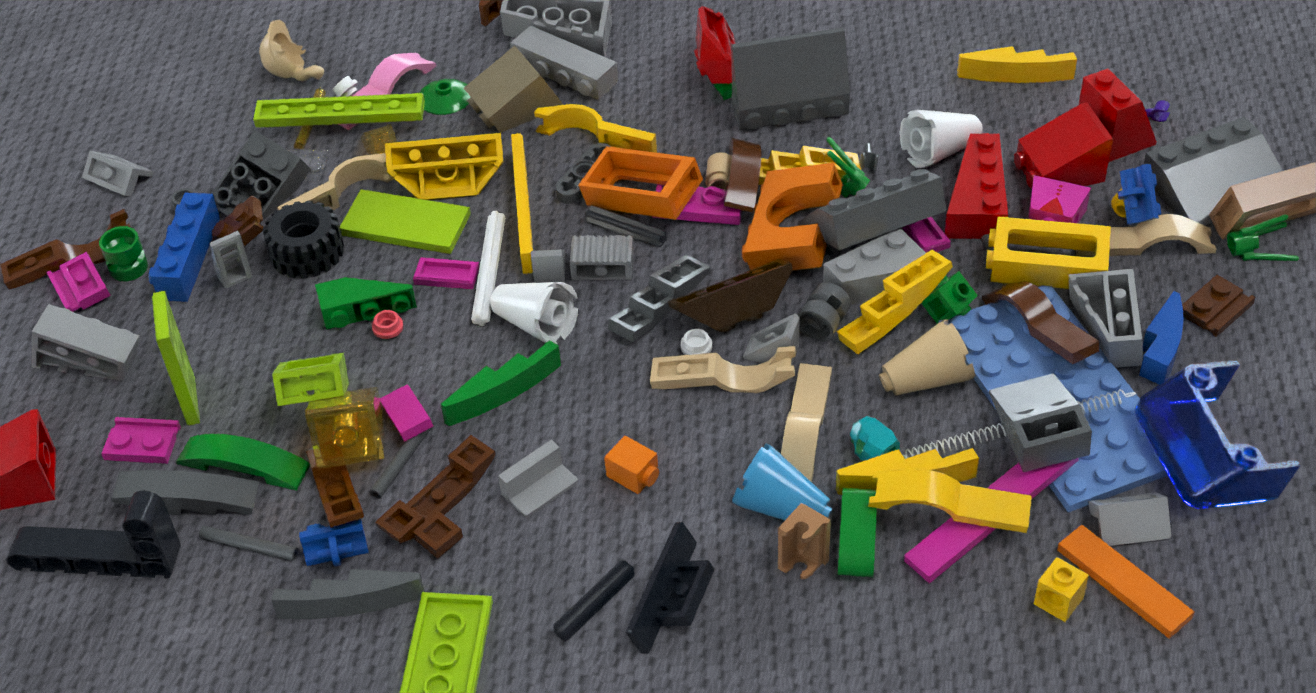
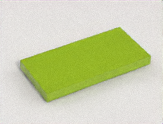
(405, 221)
(175, 358)
(447, 643)

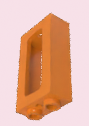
(676, 172)

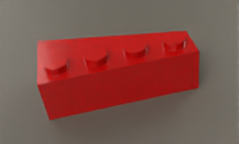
(978, 191)

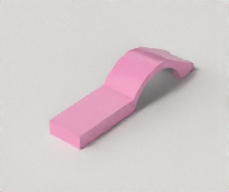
(389, 72)

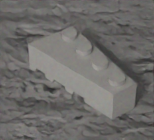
(576, 21)

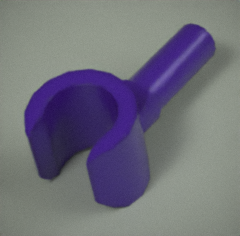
(1159, 112)

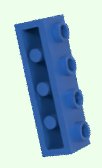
(185, 246)

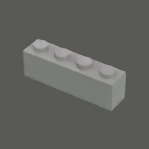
(567, 62)

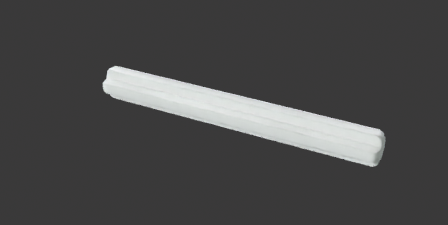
(488, 268)

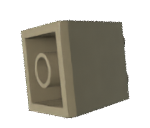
(509, 92)

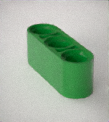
(857, 533)

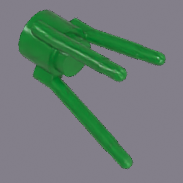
(853, 178)
(1246, 240)

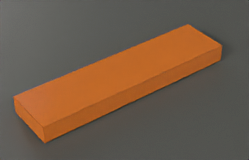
(1125, 581)

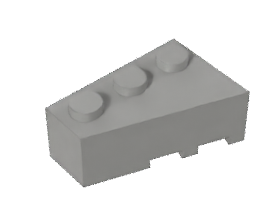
(865, 267)
(1110, 313)
(82, 344)

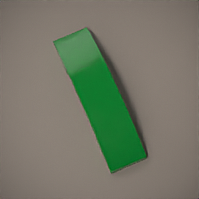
(245, 456)

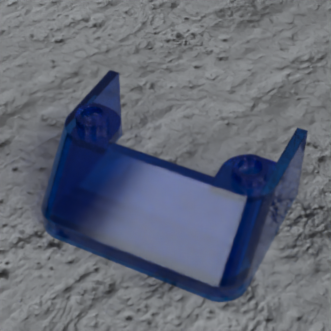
(1194, 447)

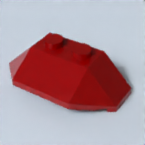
(714, 46)

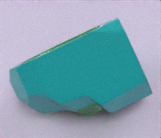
(872, 438)

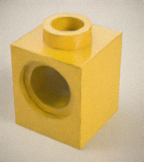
(1061, 589)

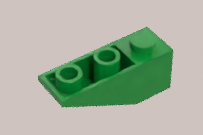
(357, 300)

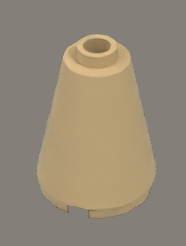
(928, 362)

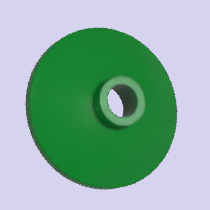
(445, 96)

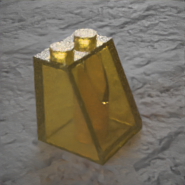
(346, 428)

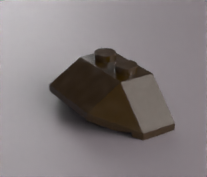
(736, 298)

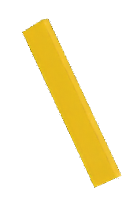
(522, 202)

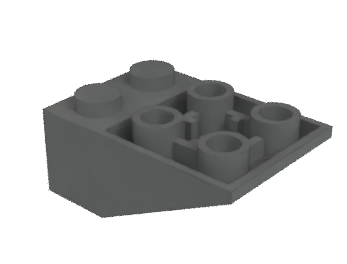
(260, 171)
(1042, 422)

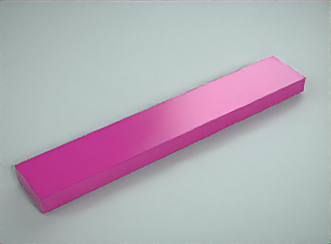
(955, 538)

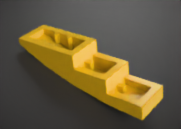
(1014, 67)
(807, 157)
(900, 298)
(959, 466)

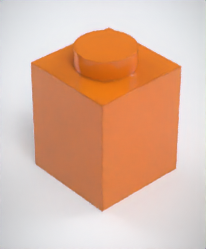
(632, 465)

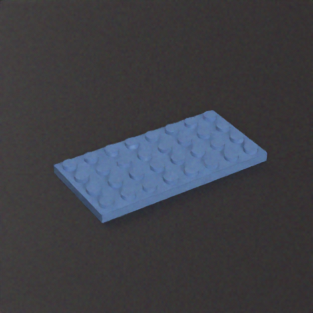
(1008, 354)

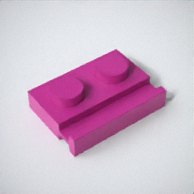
(78, 283)
(141, 440)

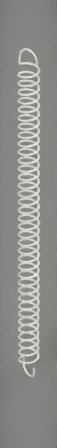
(978, 433)

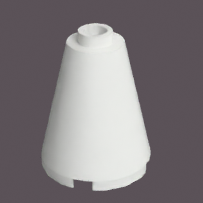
(936, 135)
(537, 308)

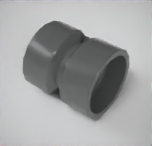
(824, 311)

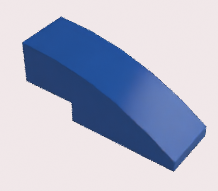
(1163, 341)

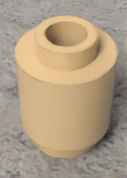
(718, 170)

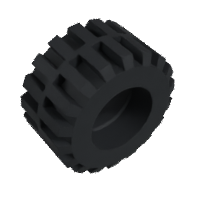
(303, 239)

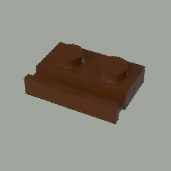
(244, 219)
(1216, 305)

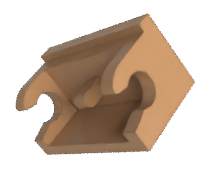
(804, 539)

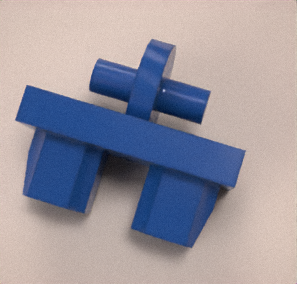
(1139, 194)
(334, 543)

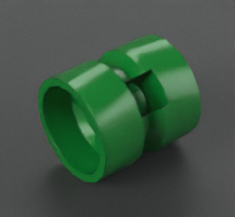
(123, 253)

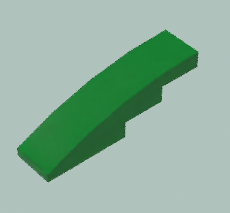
(493, 388)

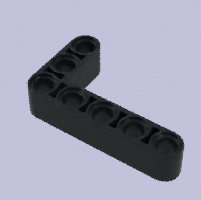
(143, 549)

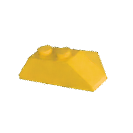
(445, 165)

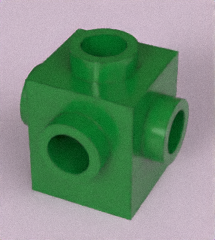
(955, 298)

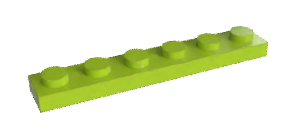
(339, 110)

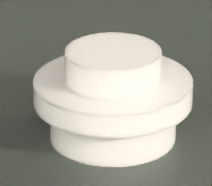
(345, 87)
(696, 342)

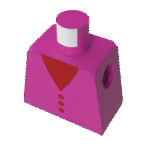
(1057, 200)

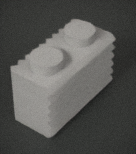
(602, 258)

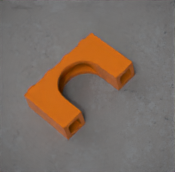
(780, 196)

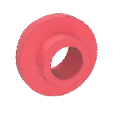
(387, 324)

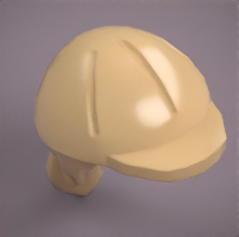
(283, 56)

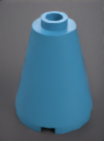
(778, 487)

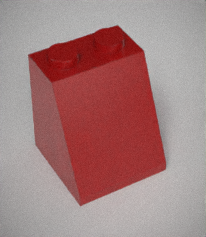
(1119, 112)
(1067, 149)
(26, 462)

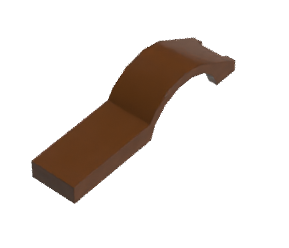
(51, 255)
(1044, 322)

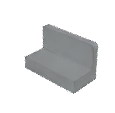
(113, 172)
(536, 479)
(1132, 518)

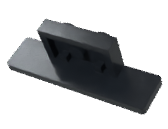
(672, 590)

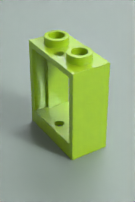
(323, 374)

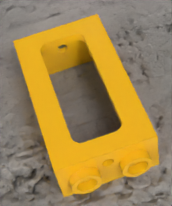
(1044, 268)

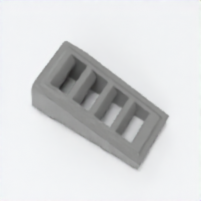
(232, 266)

